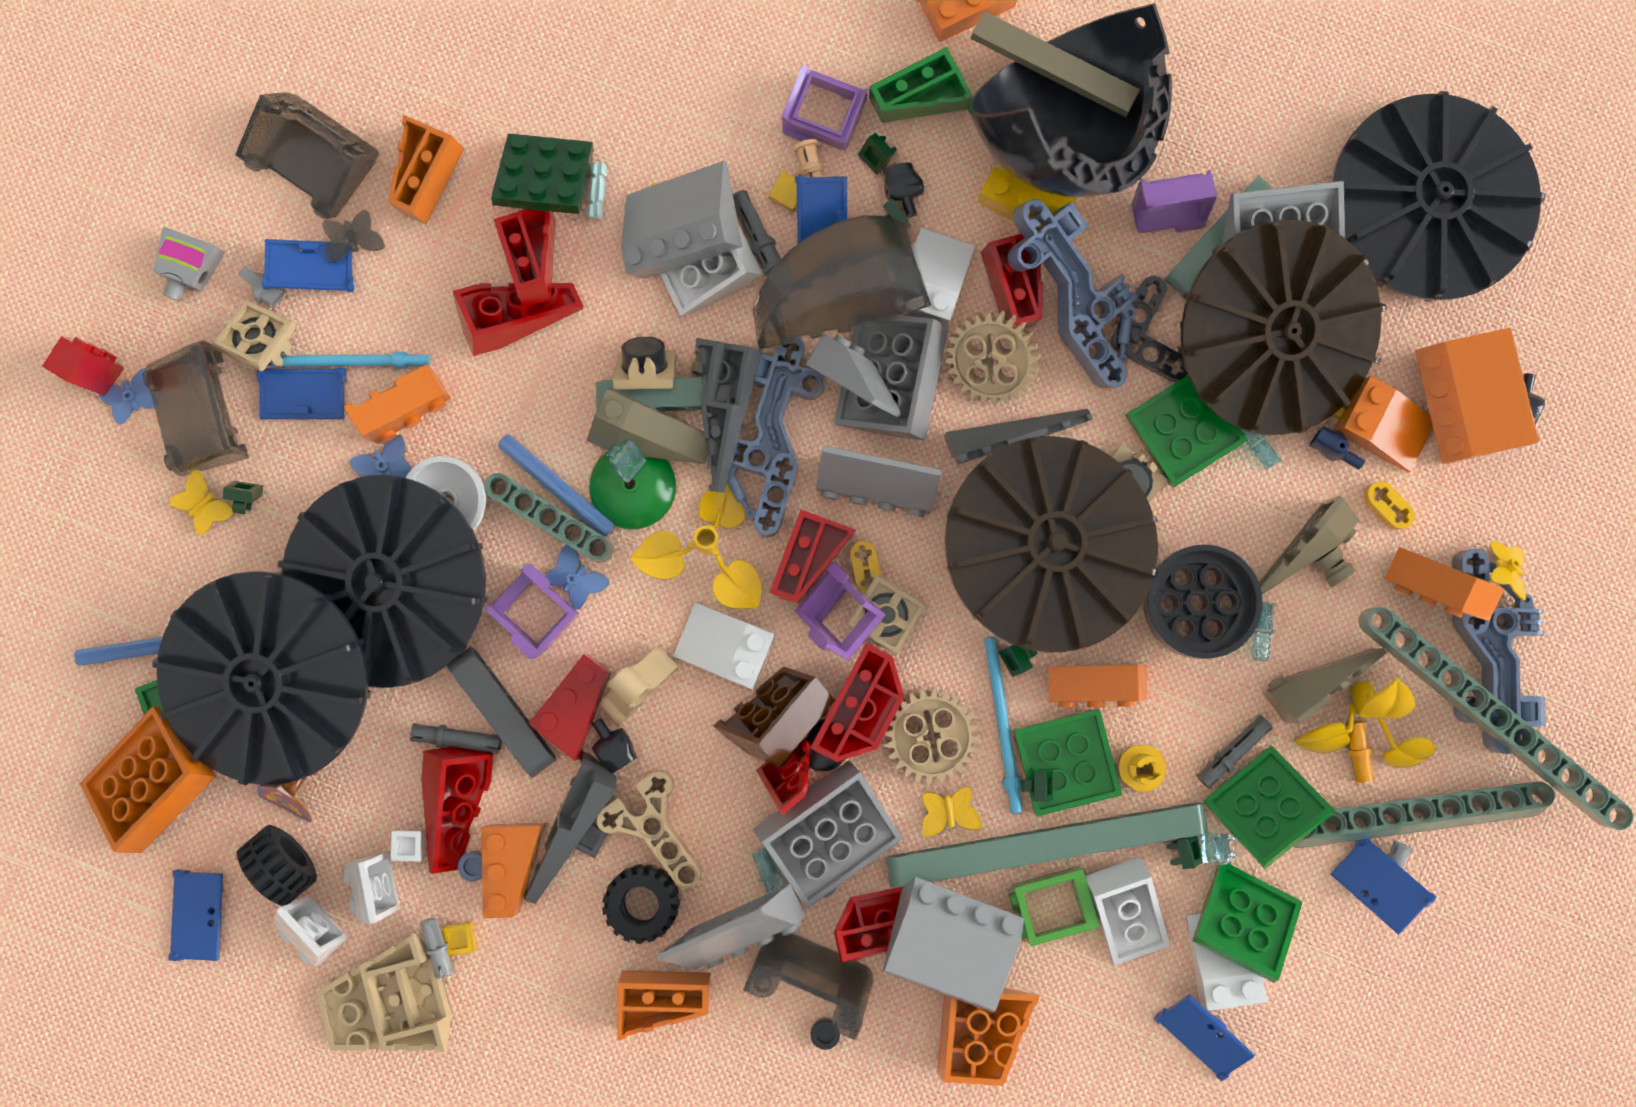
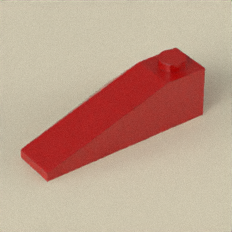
(495, 316)
(790, 780)
(451, 795)

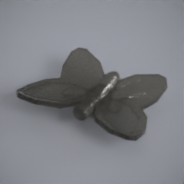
(351, 234)

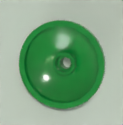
(637, 506)

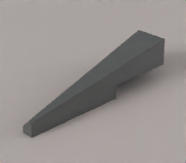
(983, 440)

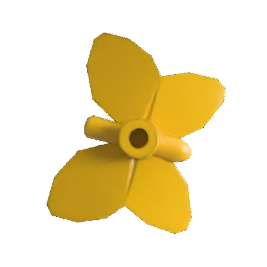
(199, 505)
(1508, 567)
(948, 809)

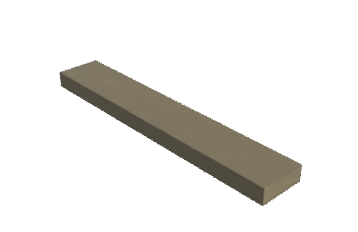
(1054, 64)

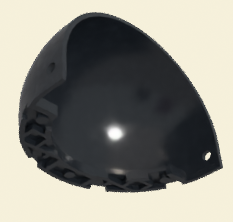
(1063, 138)

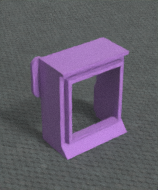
(803, 129)
(1174, 203)
(822, 600)
(519, 637)

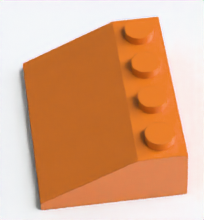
(1476, 396)
(144, 784)

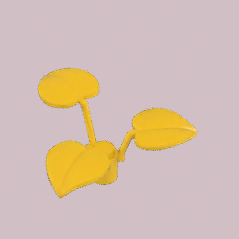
(662, 554)
(1391, 702)

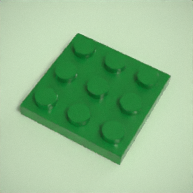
(1183, 432)
(1077, 754)
(1268, 807)
(1248, 922)

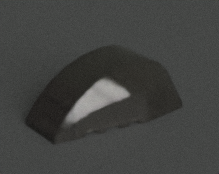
(841, 278)

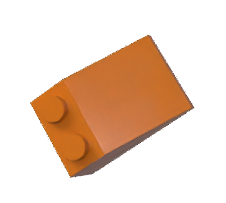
(1385, 423)

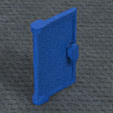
(818, 202)
(306, 269)
(291, 392)
(1387, 887)
(191, 916)
(1201, 1035)

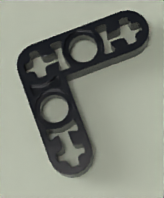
(1138, 330)

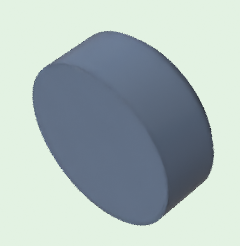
(471, 866)

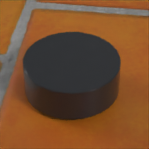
(824, 1034)

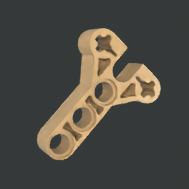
(635, 684)
(635, 825)

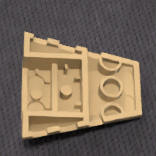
(388, 1003)

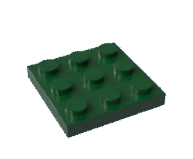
(542, 173)

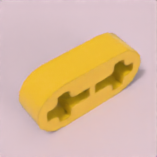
(1384, 510)
(858, 569)

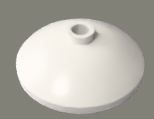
(456, 479)

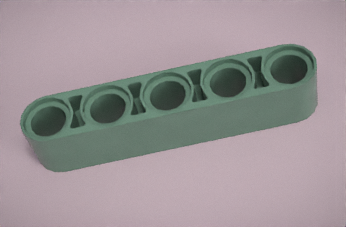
(1187, 269)
(682, 397)
(536, 512)

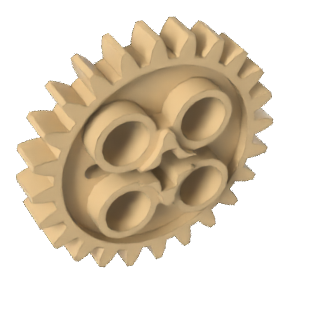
(1018, 358)
(958, 730)

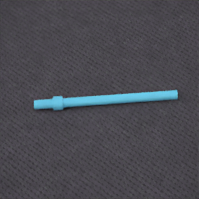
(398, 360)
(1011, 782)

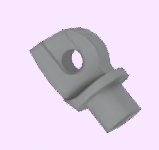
(267, 296)

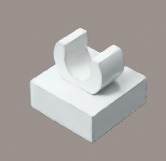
(407, 845)

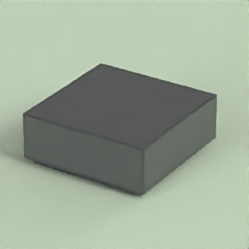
(592, 841)

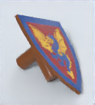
(285, 798)

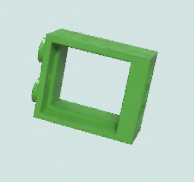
(1083, 897)

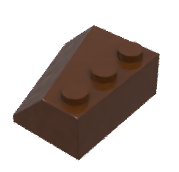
(778, 716)

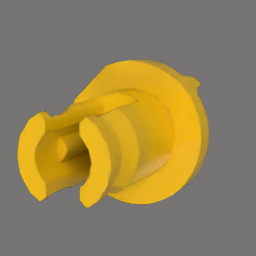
(1138, 756)

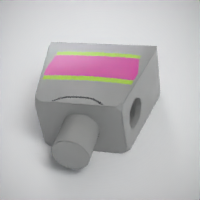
(185, 262)

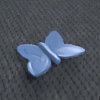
(130, 398)
(389, 464)
(572, 578)

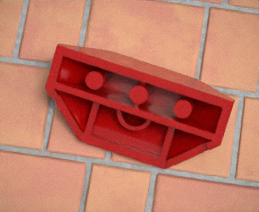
(862, 707)
(867, 924)

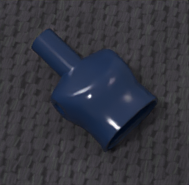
(1335, 447)

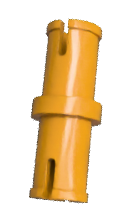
(1360, 753)

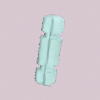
(596, 191)

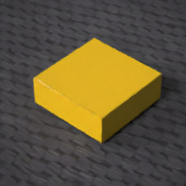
(785, 192)
(460, 938)

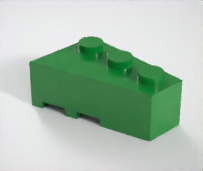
(921, 89)

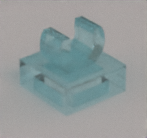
(626, 460)
(1216, 848)

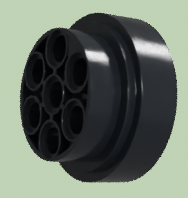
(1233, 579)

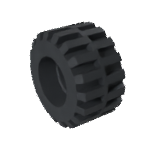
(276, 865)
(623, 921)

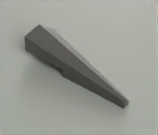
(727, 385)
(582, 805)

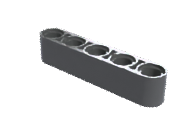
(501, 712)

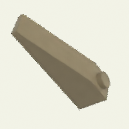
(652, 430)
(1324, 531)
(1307, 691)

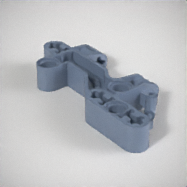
(1076, 293)
(779, 383)
(1494, 649)

